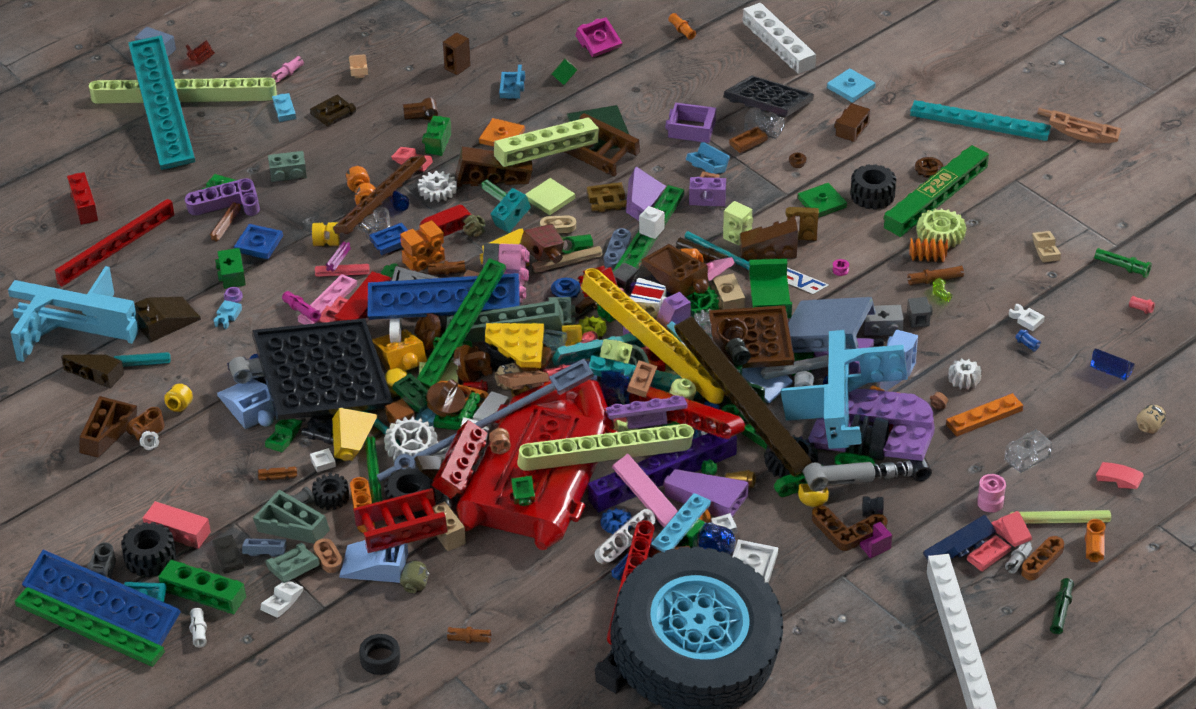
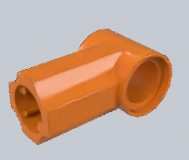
(1095, 540)

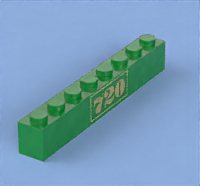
(936, 190)

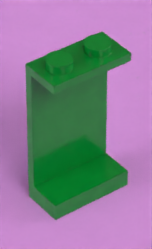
(770, 284)

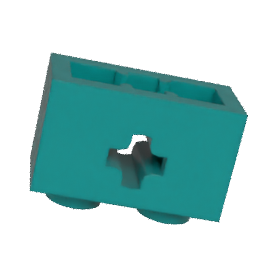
(510, 210)

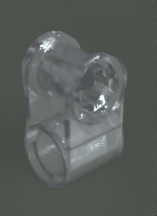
(375, 222)

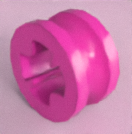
(840, 267)

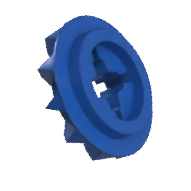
(566, 283)
(612, 526)

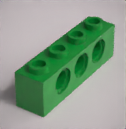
(203, 586)

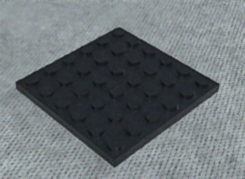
(321, 368)

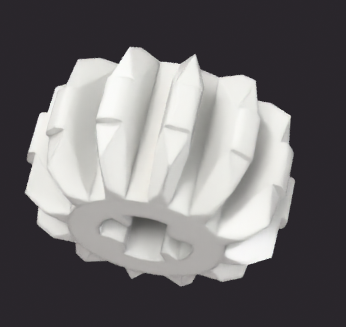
(964, 374)

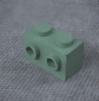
(287, 166)

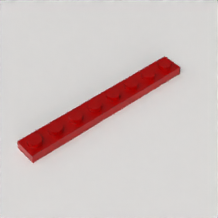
(114, 242)

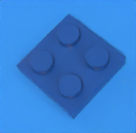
(259, 241)

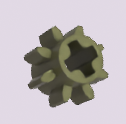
(474, 225)

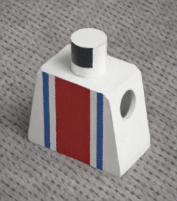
(649, 296)

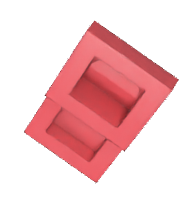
(405, 153)
(329, 312)
(1124, 476)

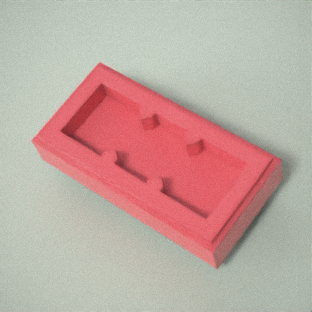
(988, 553)

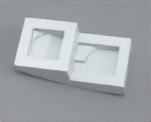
(283, 598)

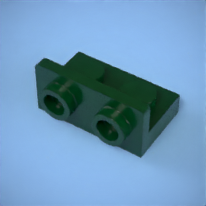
(412, 392)

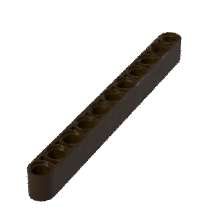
(743, 396)

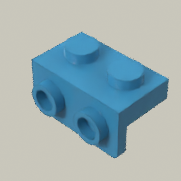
(512, 84)
(709, 159)

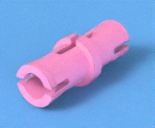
(287, 69)

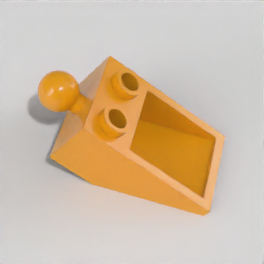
(400, 355)

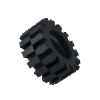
(327, 483)

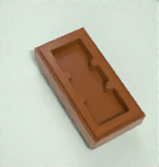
(748, 139)

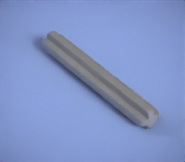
(802, 365)

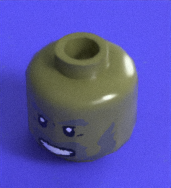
(414, 576)

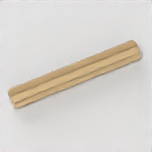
(568, 259)

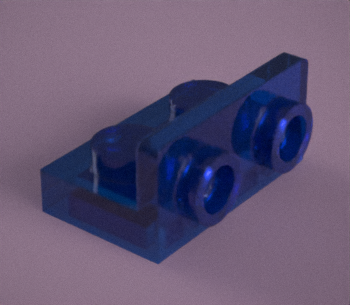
(613, 387)

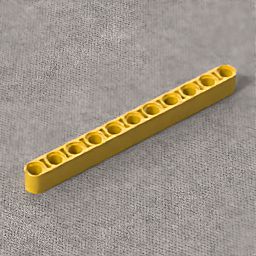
(650, 333)

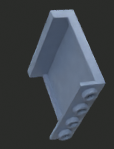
(815, 318)

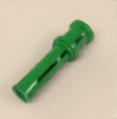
(1130, 264)

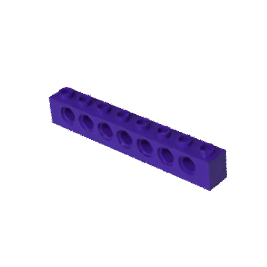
(613, 490)

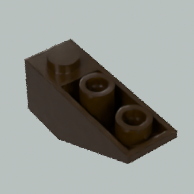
(95, 367)

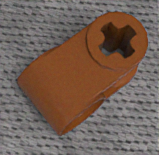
(150, 420)

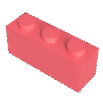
(185, 526)

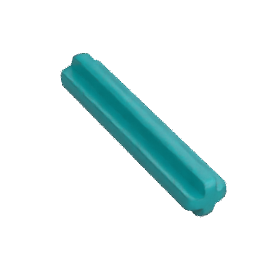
(145, 359)

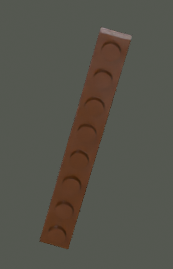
(378, 195)

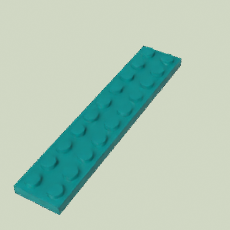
(161, 102)

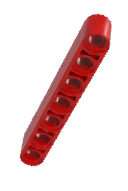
(698, 415)
(637, 554)

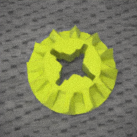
(598, 323)

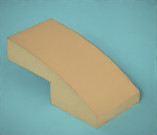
(1046, 246)

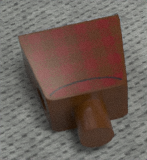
(543, 243)

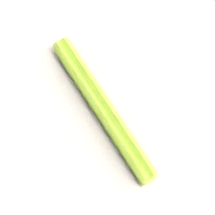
(1044, 517)

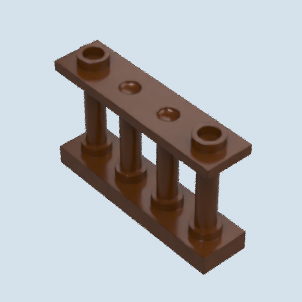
(613, 137)

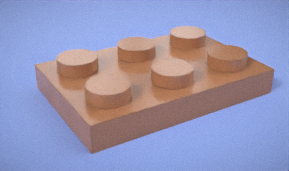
(519, 379)

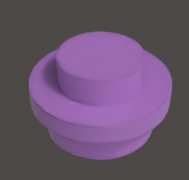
(233, 294)

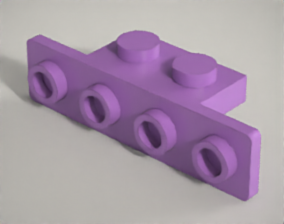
(646, 413)

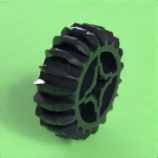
(775, 465)

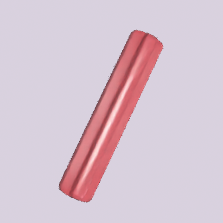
(347, 270)

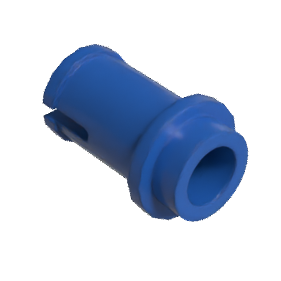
(1028, 340)

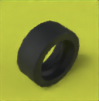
(382, 666)

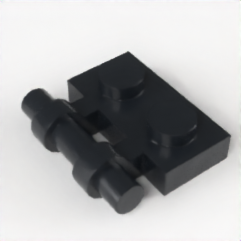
(320, 428)

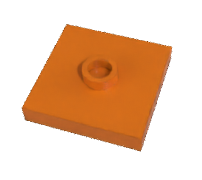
(499, 130)

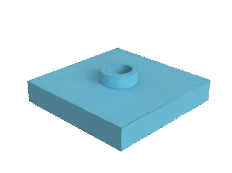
(851, 85)

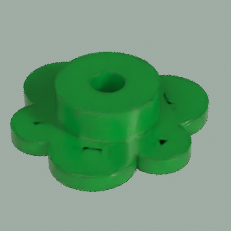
(389, 270)

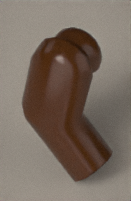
(584, 304)

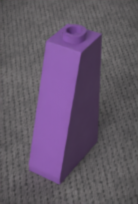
(724, 493)

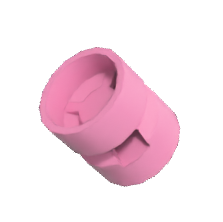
(991, 493)

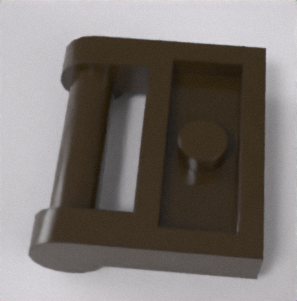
(332, 110)

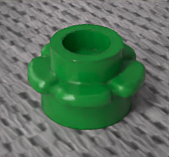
(709, 467)

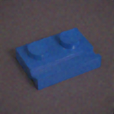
(388, 239)

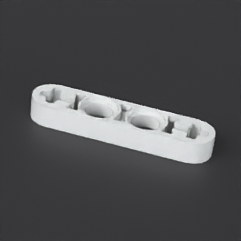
(624, 535)

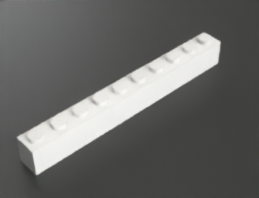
(959, 633)

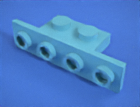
(681, 523)

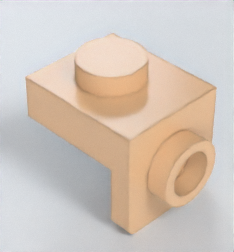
(358, 66)

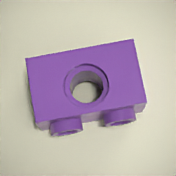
(707, 191)

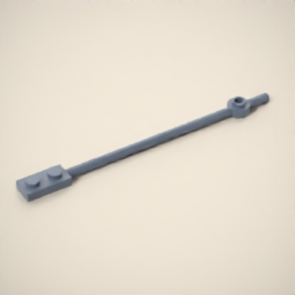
(560, 381)

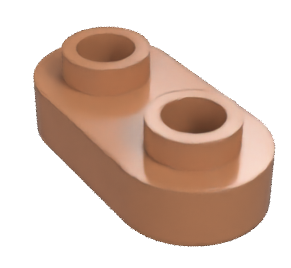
(328, 555)

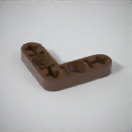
(843, 534)

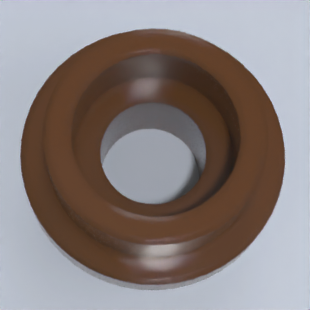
(797, 160)

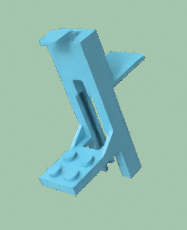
(103, 313)
(832, 399)

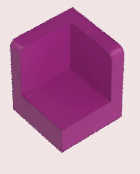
(879, 542)

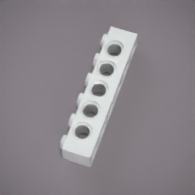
(779, 38)

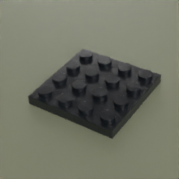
(768, 96)

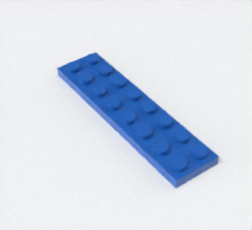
(435, 296)
(101, 597)

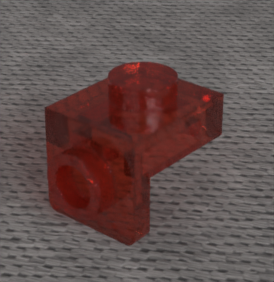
(200, 53)

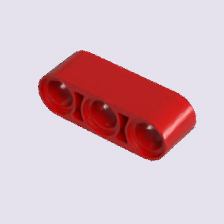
(450, 219)

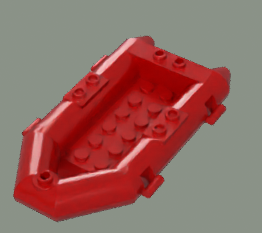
(557, 489)

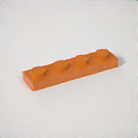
(984, 414)

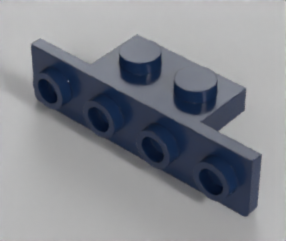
(960, 541)

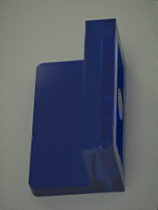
(1111, 364)

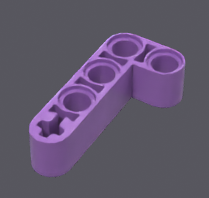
(240, 191)

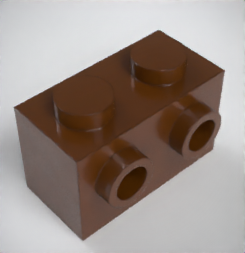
(456, 53)
(852, 122)

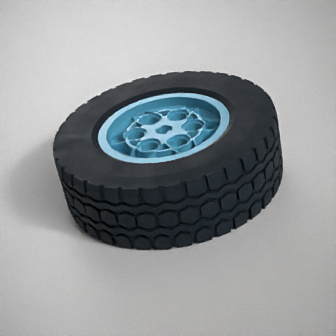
(685, 664)

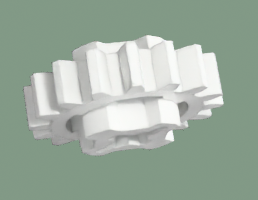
(437, 186)

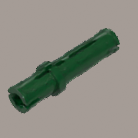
(1063, 600)

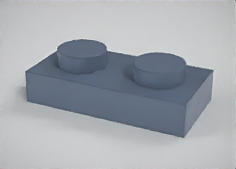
(255, 547)

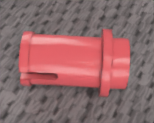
(1141, 304)

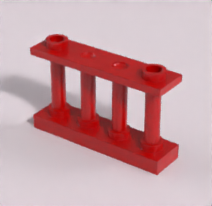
(403, 532)

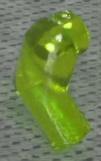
(939, 290)

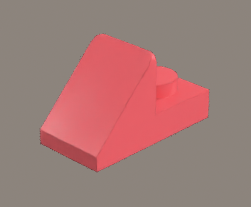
(1012, 529)

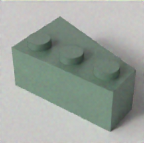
(291, 519)

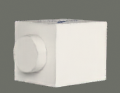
(651, 222)

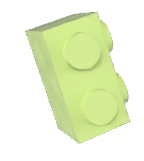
(736, 220)

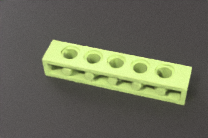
(545, 142)

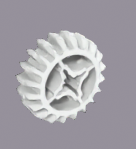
(410, 435)

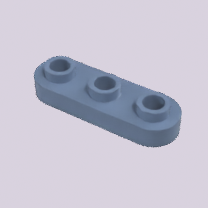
(617, 246)

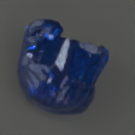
(717, 538)

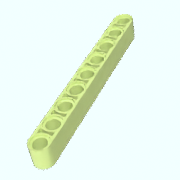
(604, 447)

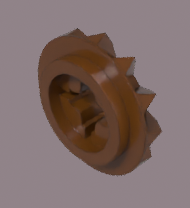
(933, 163)

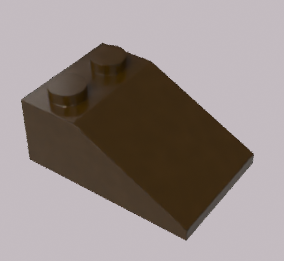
(164, 316)

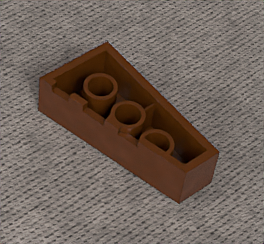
(481, 165)

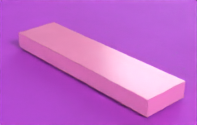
(340, 287)
(645, 489)

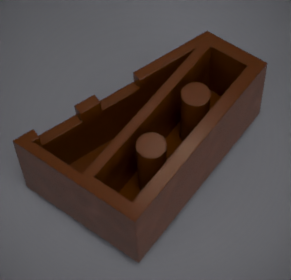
(770, 242)
(105, 425)

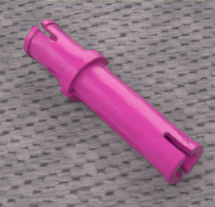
(298, 304)

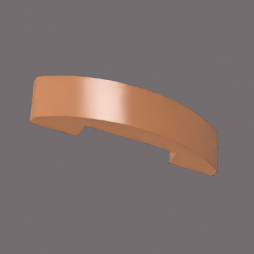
(1082, 131)

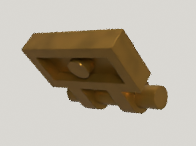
(606, 192)

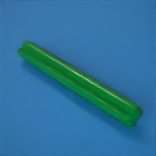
(373, 470)

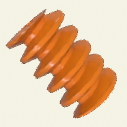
(928, 250)

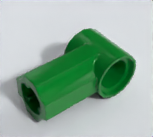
(578, 243)

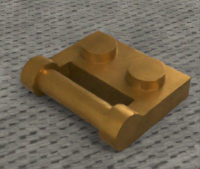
(808, 221)

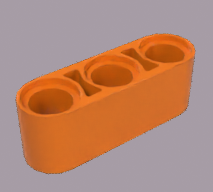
(360, 496)

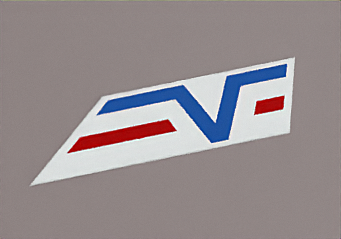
(804, 282)

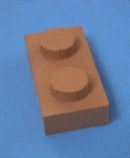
(642, 378)

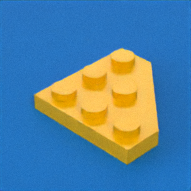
(517, 341)

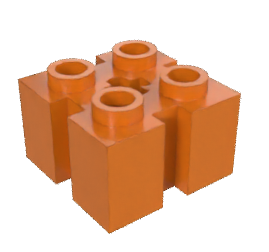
(422, 246)

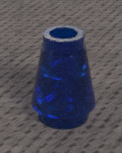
(399, 201)

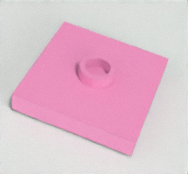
(718, 266)

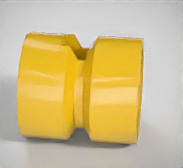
(319, 234)

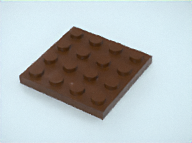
(767, 335)

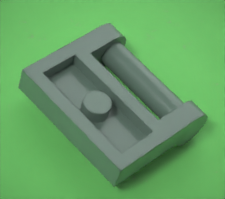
(292, 563)

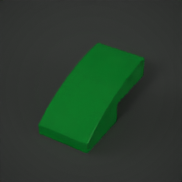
(284, 434)

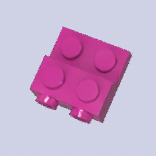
(598, 37)

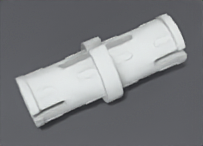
(198, 627)

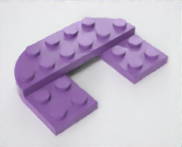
(908, 413)

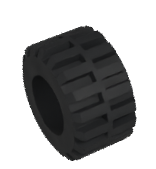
(873, 186)
(407, 482)
(148, 549)

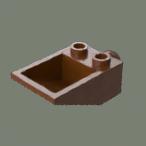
(677, 271)

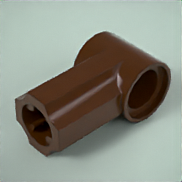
(424, 109)

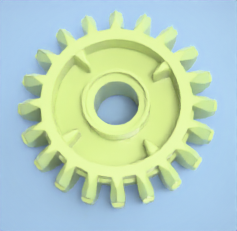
(941, 225)

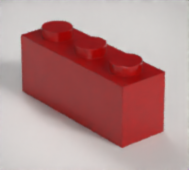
(82, 198)

